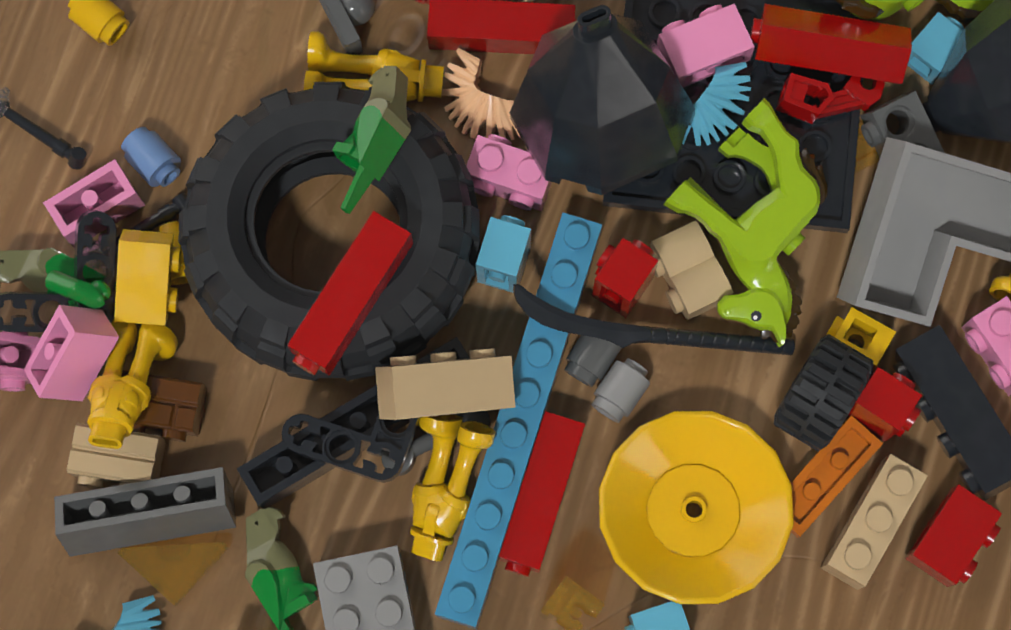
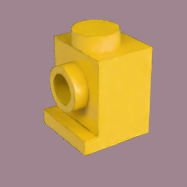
(869, 332)

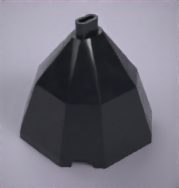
(975, 83)
(601, 103)

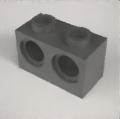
(913, 123)

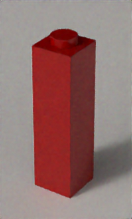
(493, 24)
(832, 43)
(349, 295)
(541, 494)

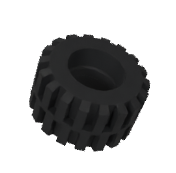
(823, 392)

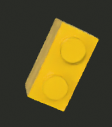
(145, 277)

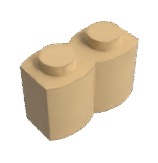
(690, 271)

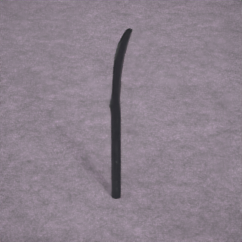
(627, 334)

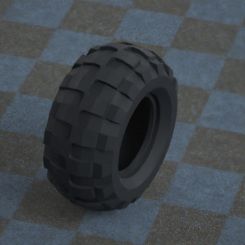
(270, 154)

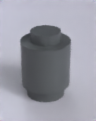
(591, 359)

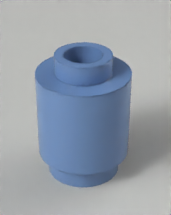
(151, 157)

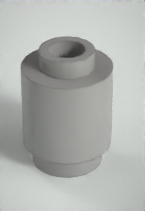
(621, 390)

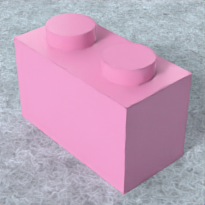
(705, 43)
(102, 190)
(70, 353)

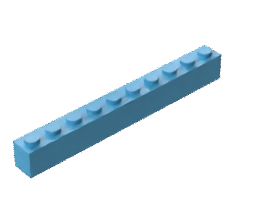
(517, 427)

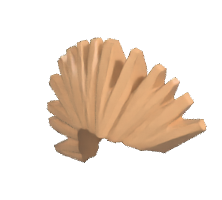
(473, 105)

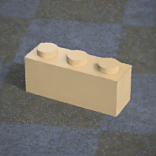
(444, 385)
(874, 522)

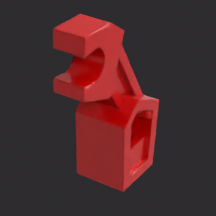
(850, 98)

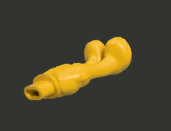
(321, 58)
(119, 399)
(439, 505)

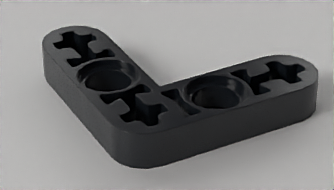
(82, 239)
(380, 441)

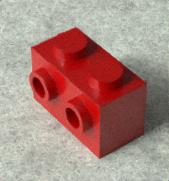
(624, 275)
(887, 405)
(955, 536)

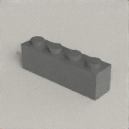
(145, 512)

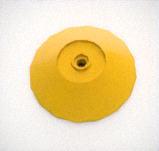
(707, 463)

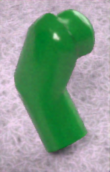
(82, 292)

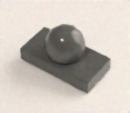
(344, 16)

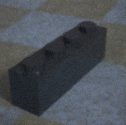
(959, 410)

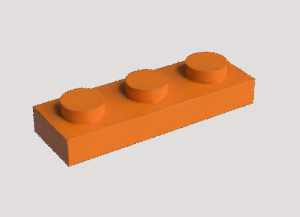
(830, 472)

